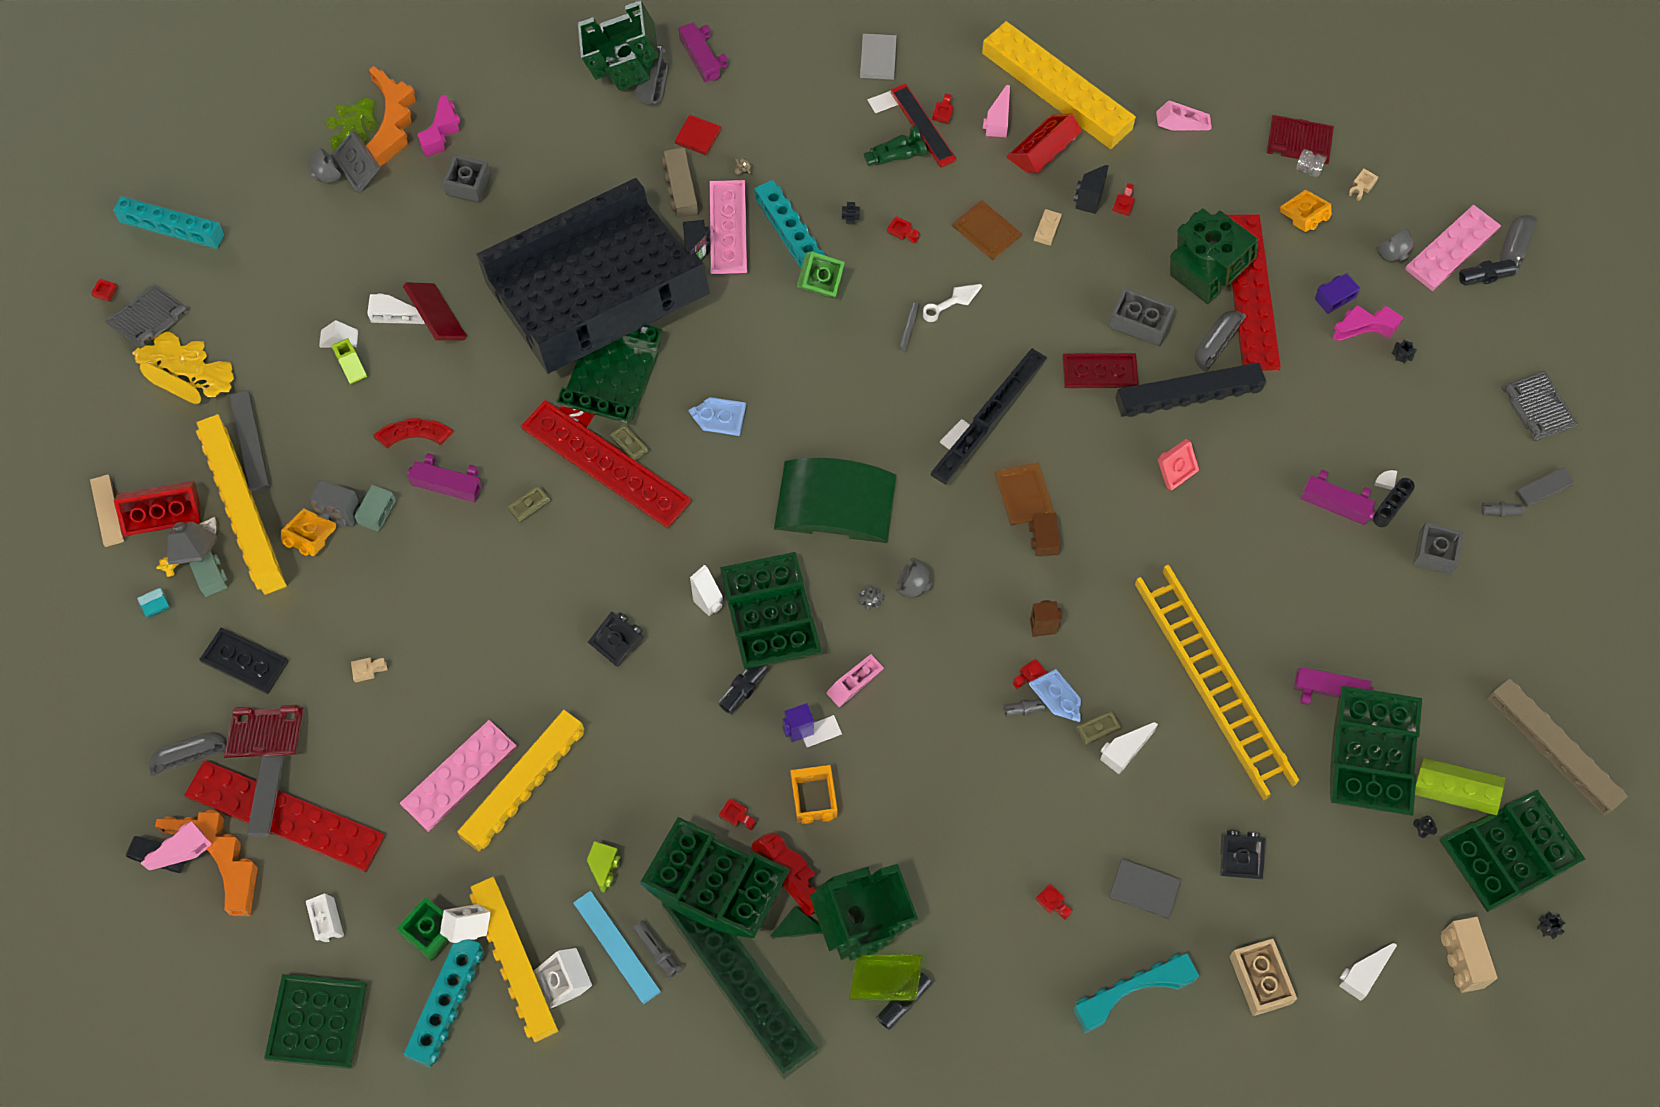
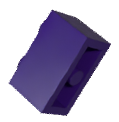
(1337, 293)
(798, 723)

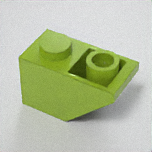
(349, 361)
(601, 862)

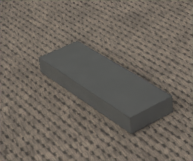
(1544, 487)

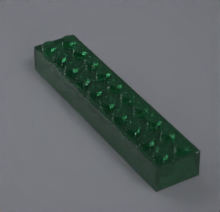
(748, 993)

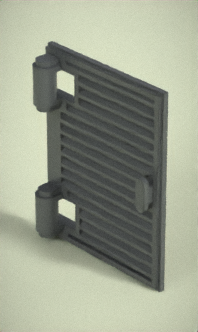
(148, 316)
(1540, 406)

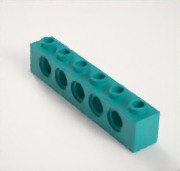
(785, 221)
(168, 222)
(429, 1054)

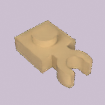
(1363, 182)

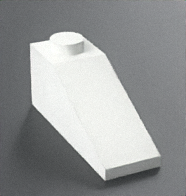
(388, 309)
(705, 591)
(1125, 747)
(1363, 974)

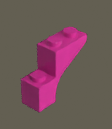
(445, 123)
(1360, 321)

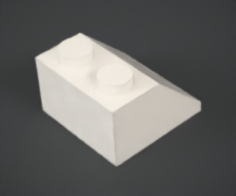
(562, 977)

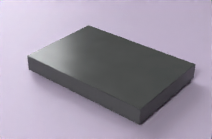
(355, 161)
(1145, 889)

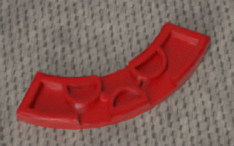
(413, 429)

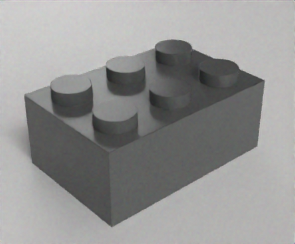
(1141, 316)

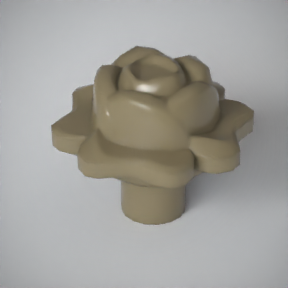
(743, 165)

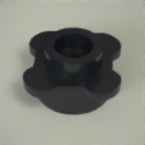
(1428, 821)

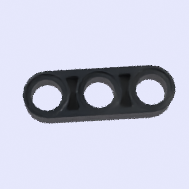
(1399, 497)
(141, 847)

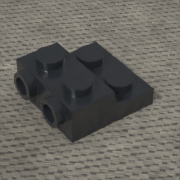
(616, 638)
(1242, 855)

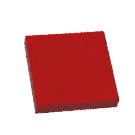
(697, 134)

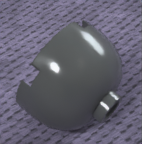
(324, 167)
(1396, 247)
(914, 579)

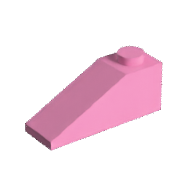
(997, 117)
(1180, 117)
(854, 680)

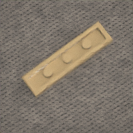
(106, 512)

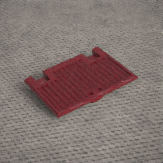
(1291, 138)
(264, 731)

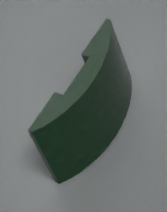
(835, 498)
(770, 610)
(1375, 750)
(1512, 851)
(713, 880)

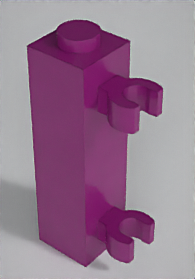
(700, 53)
(445, 481)
(1339, 500)
(1324, 683)

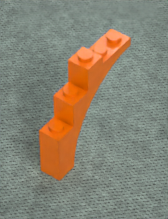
(391, 134)
(238, 876)

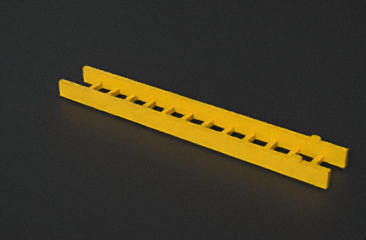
(1233, 681)

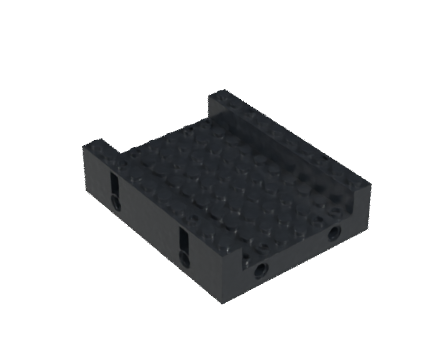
(591, 275)

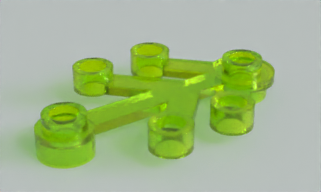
(363, 107)

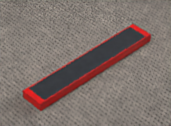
(928, 132)

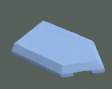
(720, 415)
(1057, 695)

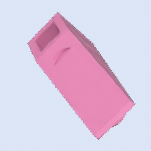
(183, 846)

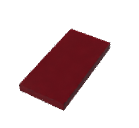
(434, 311)
(1099, 370)

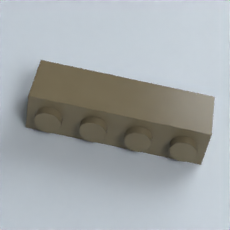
(680, 182)

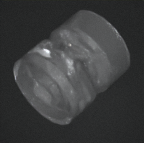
(1310, 163)

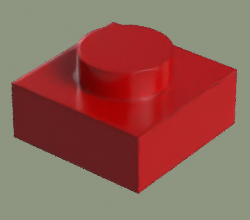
(104, 290)

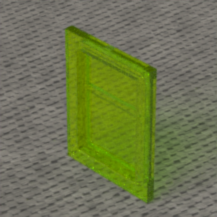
(886, 977)

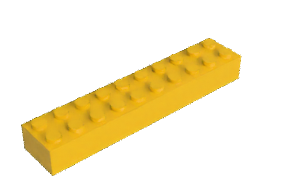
(1058, 84)
(240, 505)

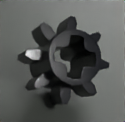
(850, 212)
(1404, 351)
(1556, 927)

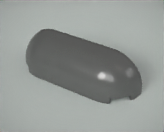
(652, 90)
(1518, 239)
(1217, 338)
(186, 752)

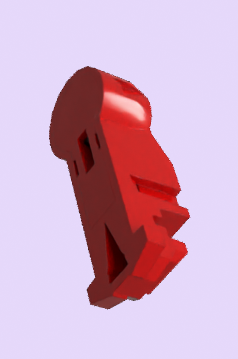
(800, 875)

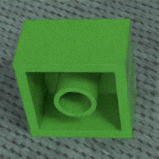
(820, 274)

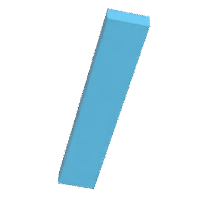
(616, 947)

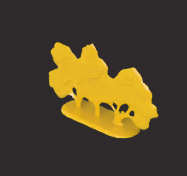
(185, 361)

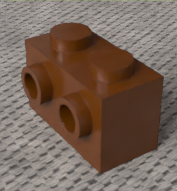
(1045, 534)
(1045, 618)

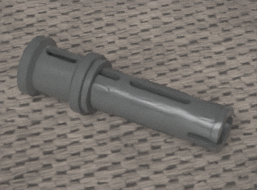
(662, 956)

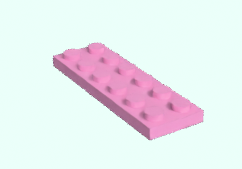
(728, 227)
(1452, 247)
(458, 775)

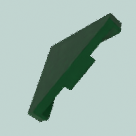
(796, 925)

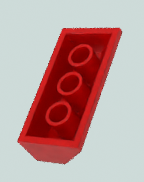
(1045, 142)
(157, 507)

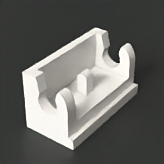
(324, 917)

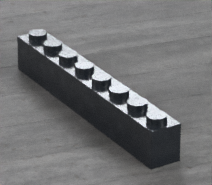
(1190, 389)

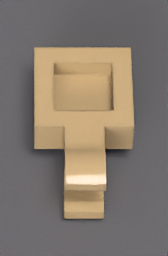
(365, 668)

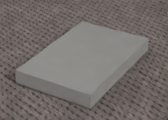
(878, 56)

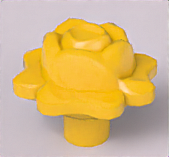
(164, 566)

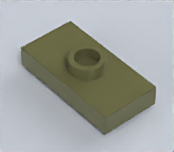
(628, 442)
(528, 503)
(1098, 728)

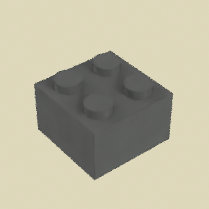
(466, 178)
(335, 503)
(1438, 548)

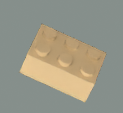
(1468, 955)
(1263, 977)

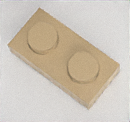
(1047, 227)

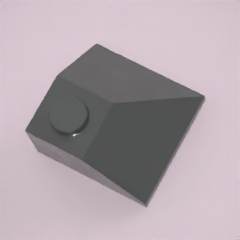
(189, 543)

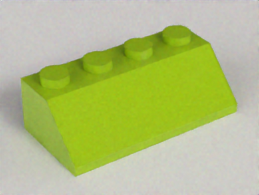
(1460, 786)

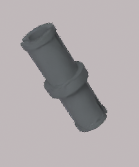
(1502, 509)
(1023, 707)

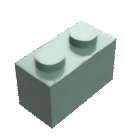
(374, 508)
(209, 575)

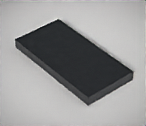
(244, 660)

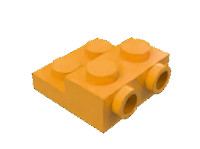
(1306, 210)
(307, 532)

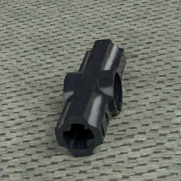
(1487, 272)
(742, 688)
(895, 1010)

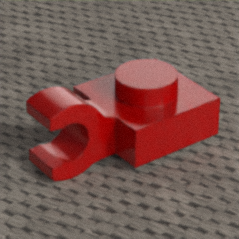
(943, 110)
(1124, 203)
(902, 228)
(1029, 673)
(735, 813)
(1052, 900)

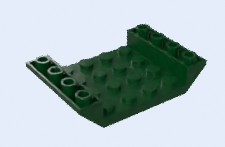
(614, 376)

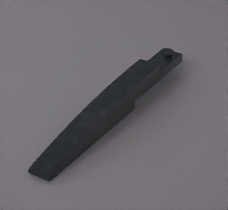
(988, 417)

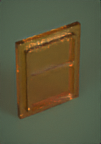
(987, 230)
(1023, 492)

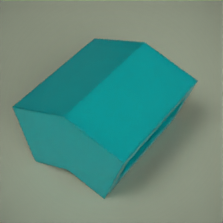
(153, 602)

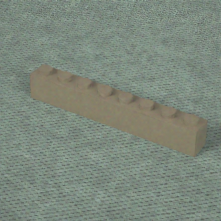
(1557, 747)

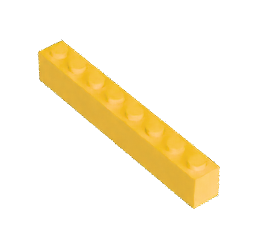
(520, 781)
(514, 961)

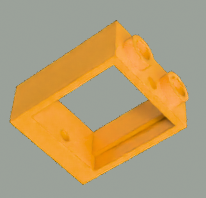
(809, 775)

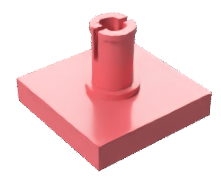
(1178, 464)

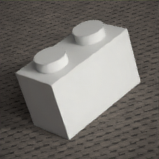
(465, 923)

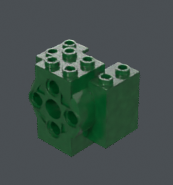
(621, 47)
(1206, 265)
(875, 901)

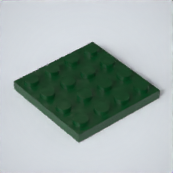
(316, 1021)

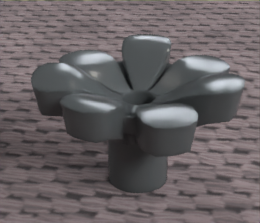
(871, 597)

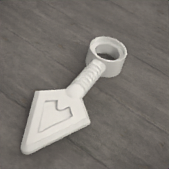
(961, 295)

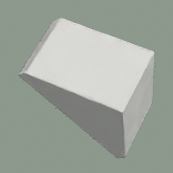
(337, 332)

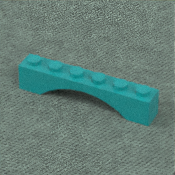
(1173, 974)

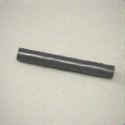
(909, 325)

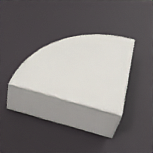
(1386, 479)
(210, 525)

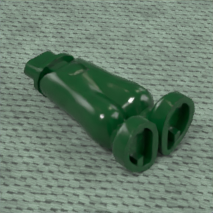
(897, 148)

